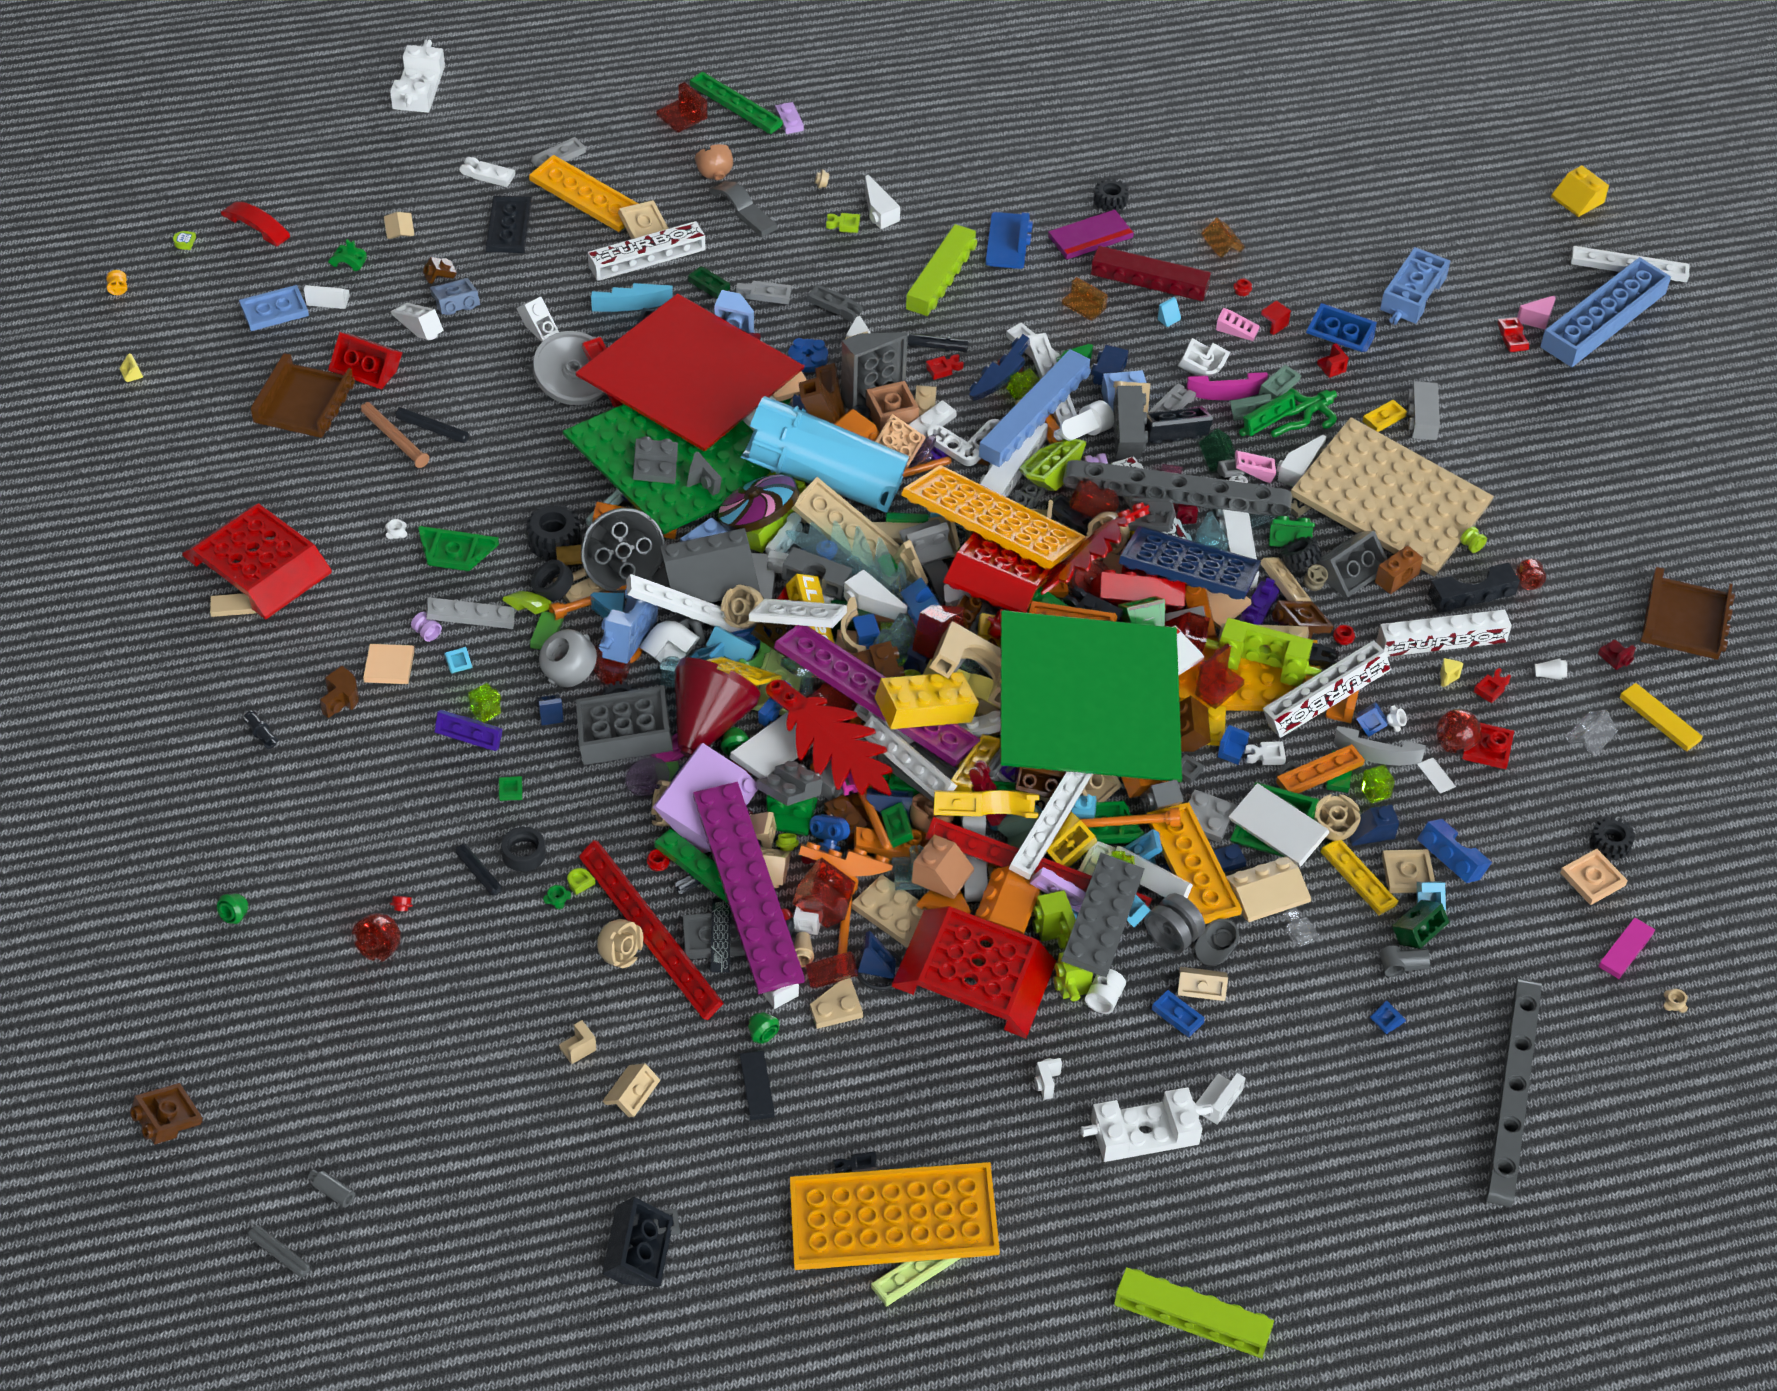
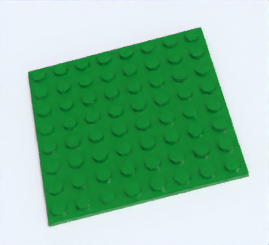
(610, 446)
(1090, 696)

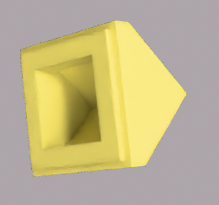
(130, 369)
(1450, 671)

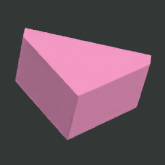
(1537, 312)

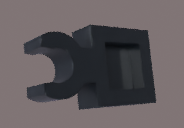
(857, 1163)

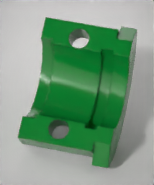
(349, 254)

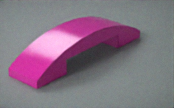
(1228, 388)

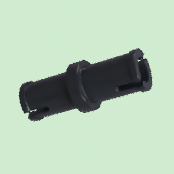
(260, 729)

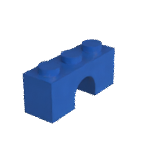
(917, 598)
(1463, 861)

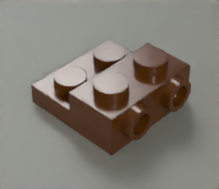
(1301, 614)
(882, 659)
(852, 811)
(165, 1113)

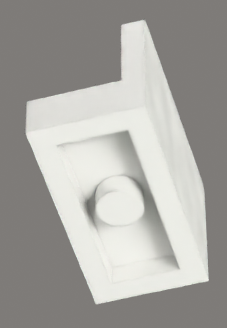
(326, 297)
(1221, 1095)

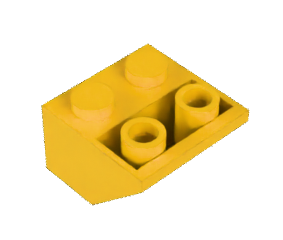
(1071, 841)

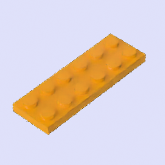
(581, 191)
(1194, 861)

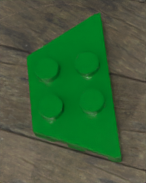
(455, 548)
(1115, 834)

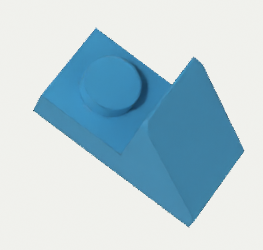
(1146, 846)

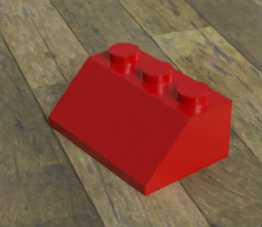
(369, 361)

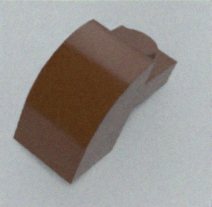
(342, 692)

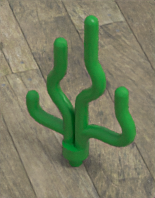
(1310, 405)

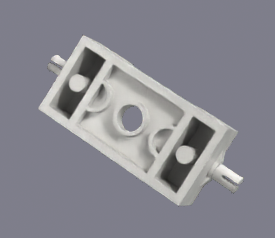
(419, 79)
(1172, 1123)

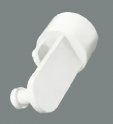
(1091, 420)

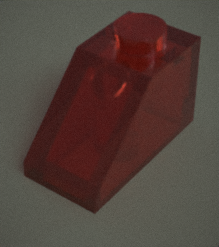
(609, 670)

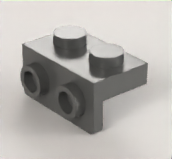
(1160, 516)

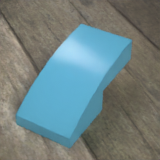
(734, 646)

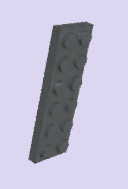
(1103, 915)

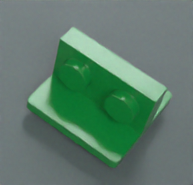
(1284, 530)
(794, 817)

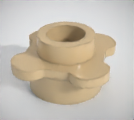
(1678, 996)

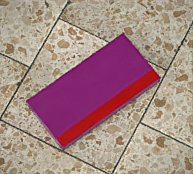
(1090, 233)

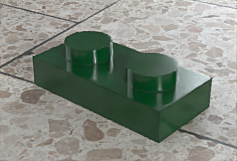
(708, 282)

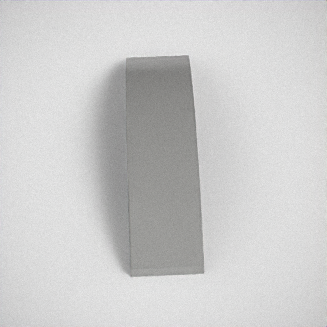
(1379, 752)

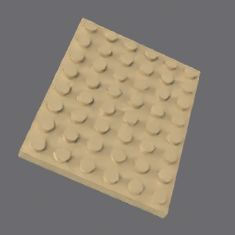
(1392, 490)

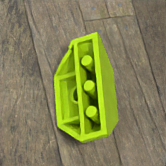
(1048, 464)

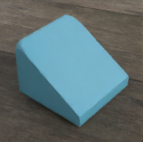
(1169, 312)
(458, 660)

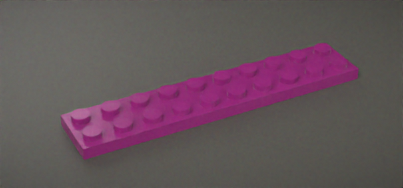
(861, 683)
(748, 888)

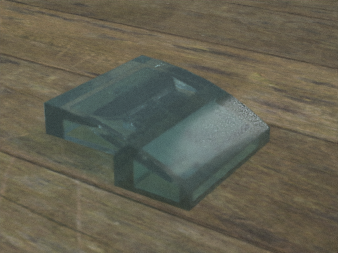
(901, 635)

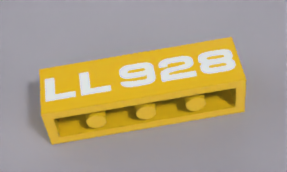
(808, 589)

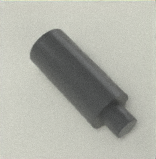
(332, 1188)

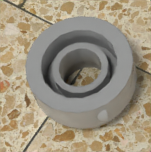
(577, 663)

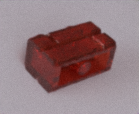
(1093, 500)

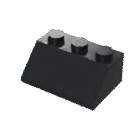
(1178, 424)
(635, 1248)

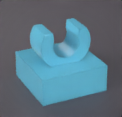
(1085, 807)

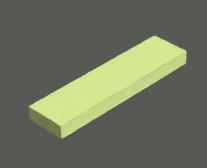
(907, 1277)

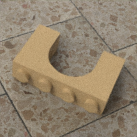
(963, 644)

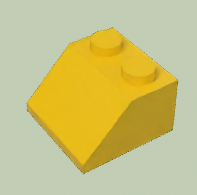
(1581, 191)

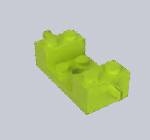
(1285, 651)
(1056, 921)

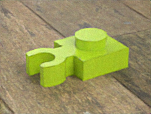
(845, 223)

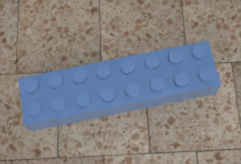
(1605, 312)

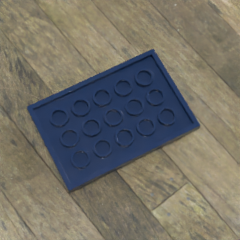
(1190, 562)

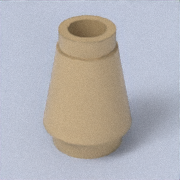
(804, 948)

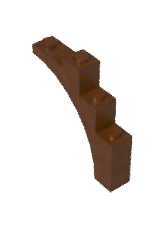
(822, 394)

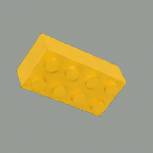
(926, 700)

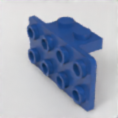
(1008, 240)

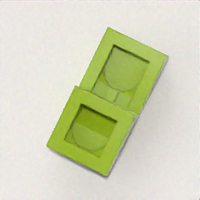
(529, 600)

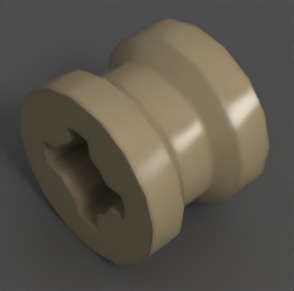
(1315, 572)

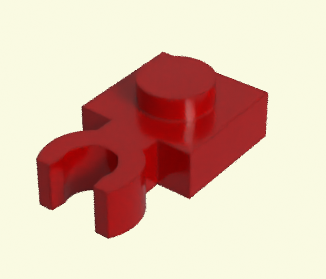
(943, 367)
(1492, 687)

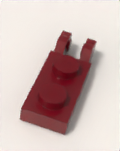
(982, 782)

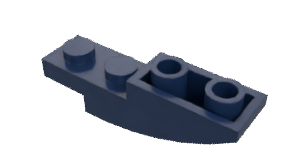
(997, 376)

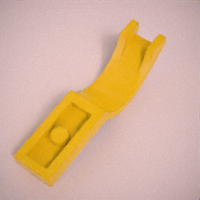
(985, 802)

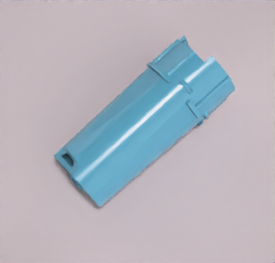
(810, 447)

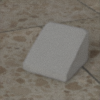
(1228, 469)

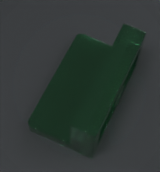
(1217, 447)

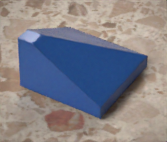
(1387, 1017)

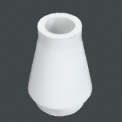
(1552, 669)

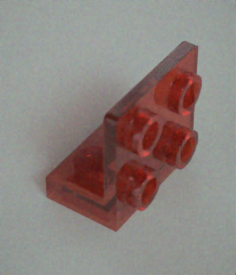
(686, 111)
(1216, 680)

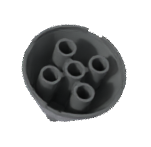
(621, 545)

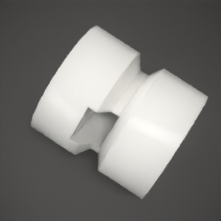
(1105, 992)

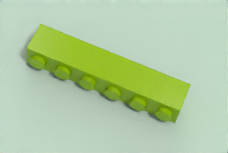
(941, 270)
(1194, 1312)

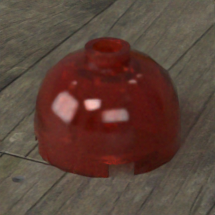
(1458, 730)
(377, 936)

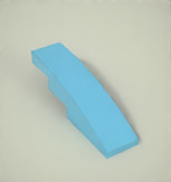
(631, 299)

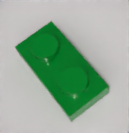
(897, 825)

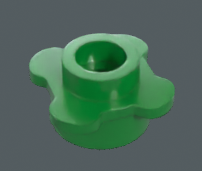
(557, 891)

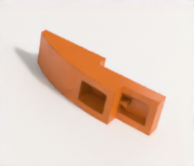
(868, 840)
(856, 861)

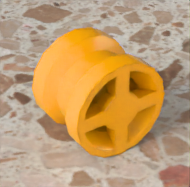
(116, 282)

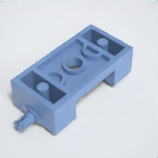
(1413, 285)
(627, 629)

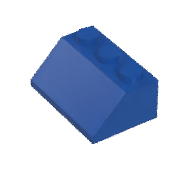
(1342, 328)

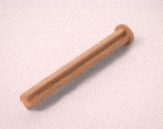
(420, 459)

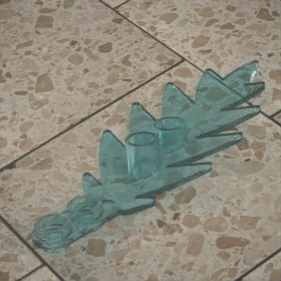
(859, 558)

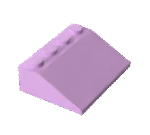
(701, 771)

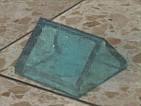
(1211, 533)

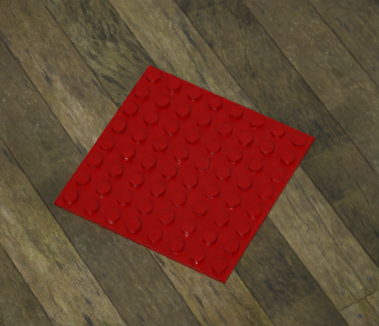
(690, 371)

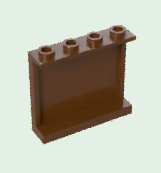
(301, 398)
(1687, 616)

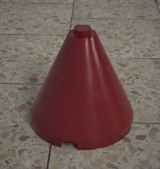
(708, 702)

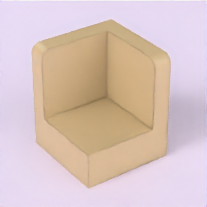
(398, 225)
(579, 1045)

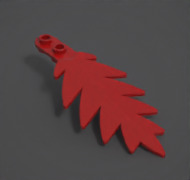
(1095, 546)
(832, 738)

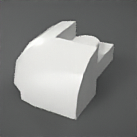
(1203, 360)
(669, 639)

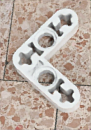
(964, 448)

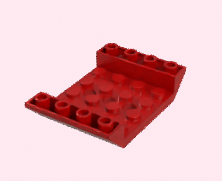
(271, 574)
(996, 574)
(1005, 986)

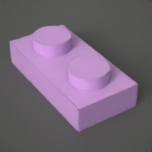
(791, 119)

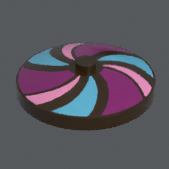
(758, 503)

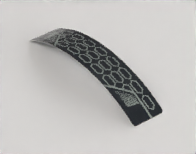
(720, 936)

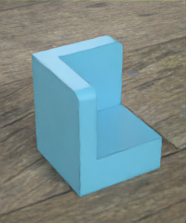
(1431, 891)
(1138, 911)

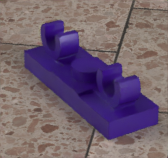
(1261, 602)
(468, 730)

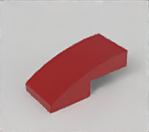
(1512, 334)

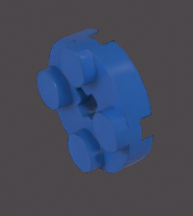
(815, 348)

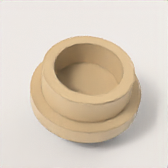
(822, 179)

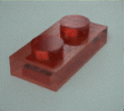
(831, 970)

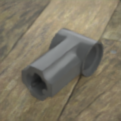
(1398, 961)

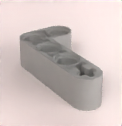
(977, 882)

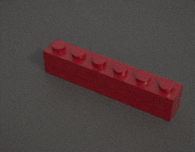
(1150, 273)

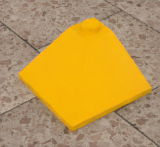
(753, 674)

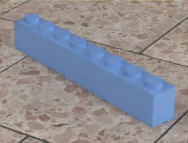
(1034, 408)

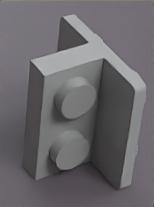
(929, 540)

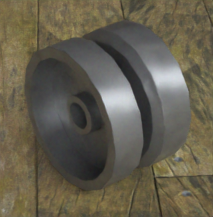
(1175, 923)

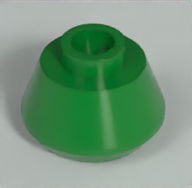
(733, 739)
(232, 908)
(763, 1027)

